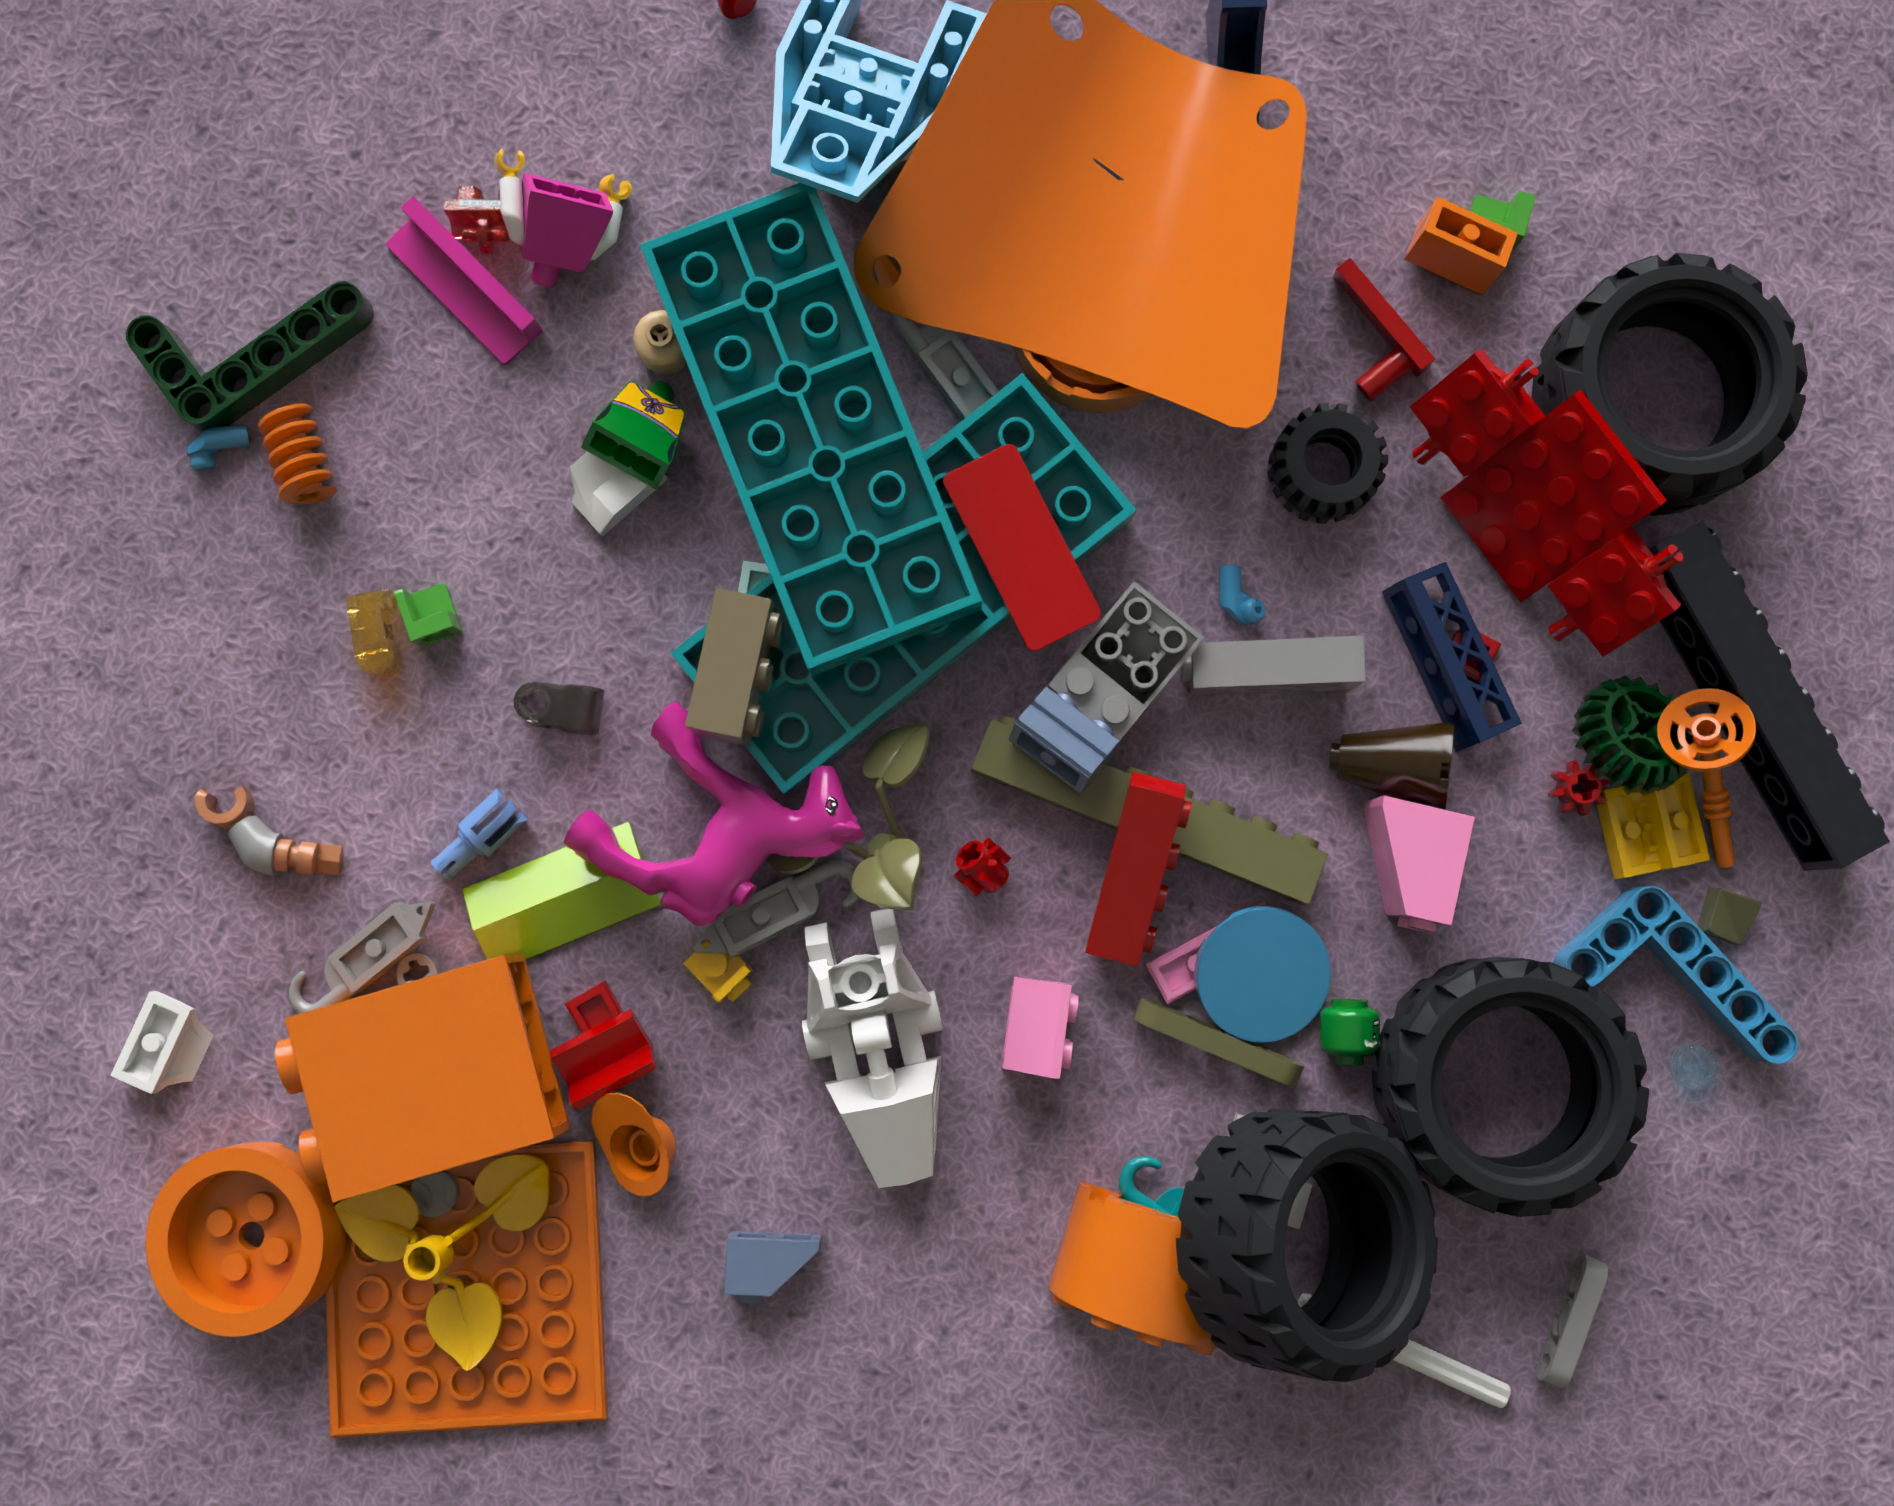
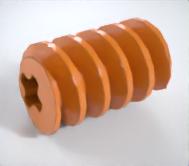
(293, 455)

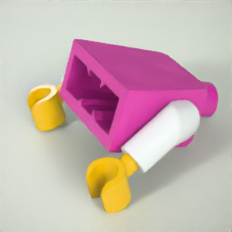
(558, 221)

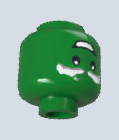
(1349, 1031)

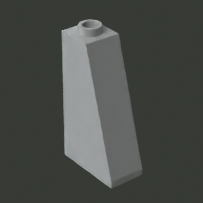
(1276, 666)

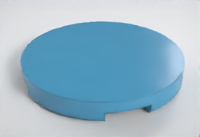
(1262, 974)

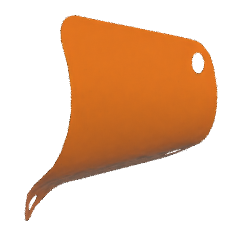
(1038, 247)

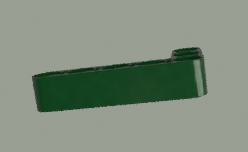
(251, 360)

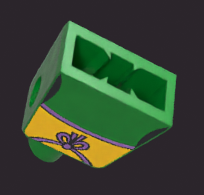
(638, 431)

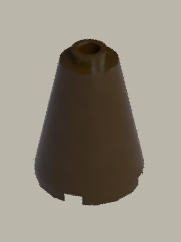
(1398, 762)

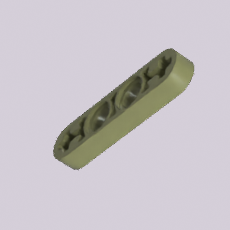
(1218, 1042)

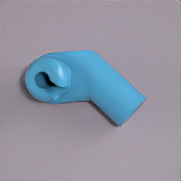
(213, 440)
(1234, 600)

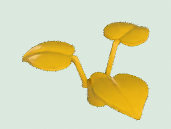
(458, 1318)

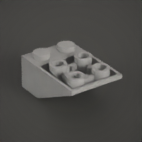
(1127, 660)

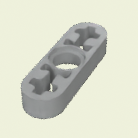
(1571, 1329)

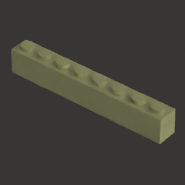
(1211, 836)

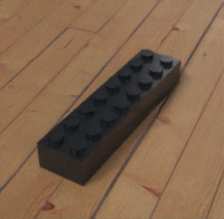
(1793, 754)

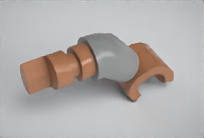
(260, 846)

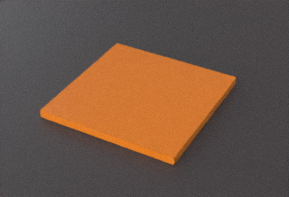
(551, 1340)

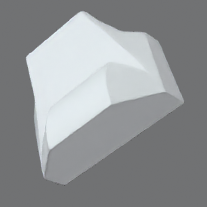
(605, 492)
(162, 1045)

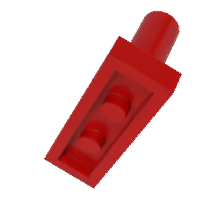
(1407, 350)

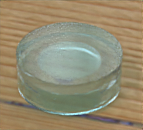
(1693, 1066)
(436, 1193)

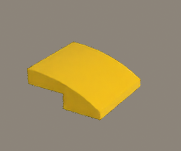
(1652, 829)

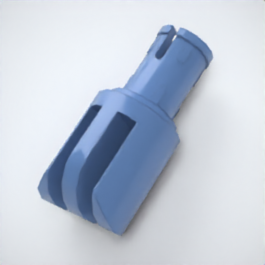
(474, 839)

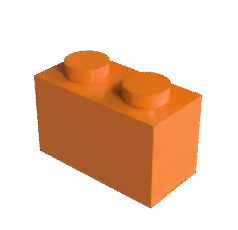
(1460, 246)

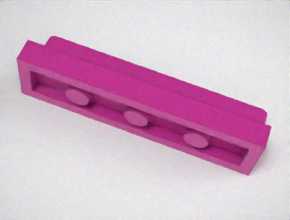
(462, 284)

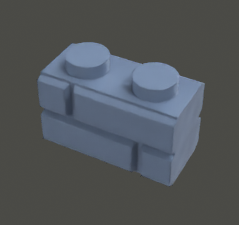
(1064, 739)

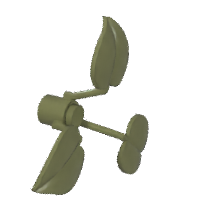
(890, 863)

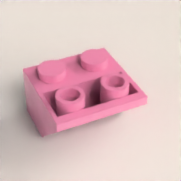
(1038, 1027)

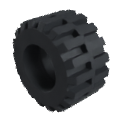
(1350, 436)

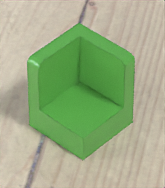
(1509, 215)
(428, 614)

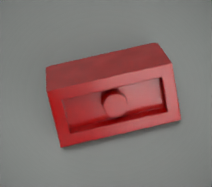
(604, 1058)

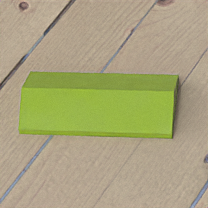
(552, 901)

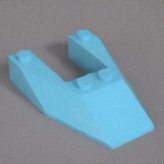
(850, 108)

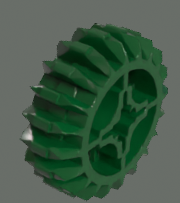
(1621, 735)

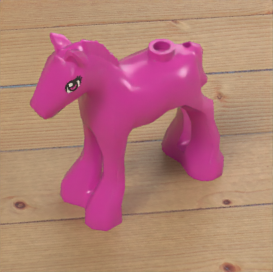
(735, 838)

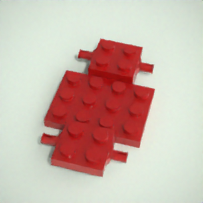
(1550, 500)

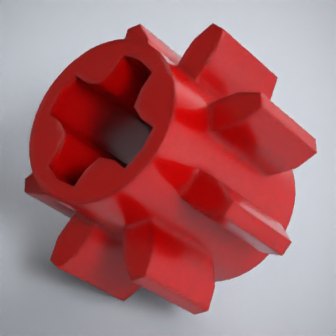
(1581, 800)
(982, 866)

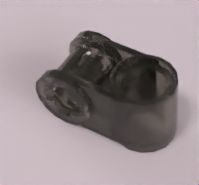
(568, 707)

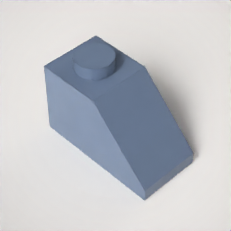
(764, 1261)

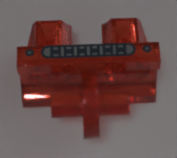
(476, 219)

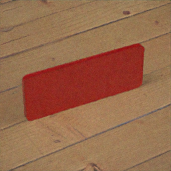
(1021, 547)

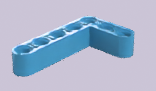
(1685, 965)

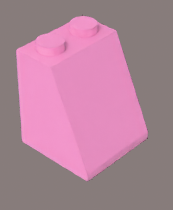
(1418, 860)

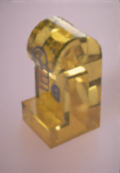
(373, 632)

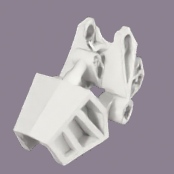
(885, 1111)

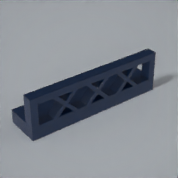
(1435, 656)

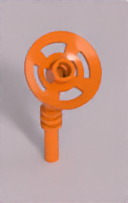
(1708, 744)

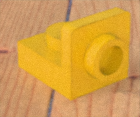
(720, 974)

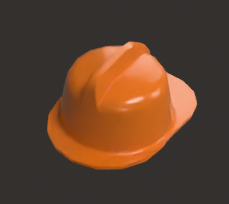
(634, 1142)

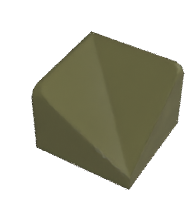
(1728, 915)

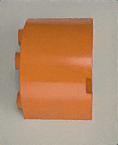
(1124, 1269)

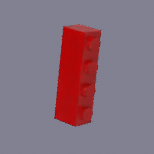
(1136, 869)

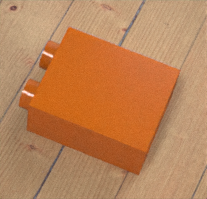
(422, 1077)

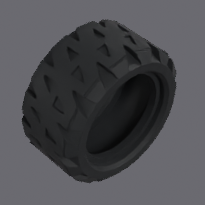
(1737, 330)
(1603, 1102)
(1376, 1257)

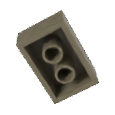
(734, 667)

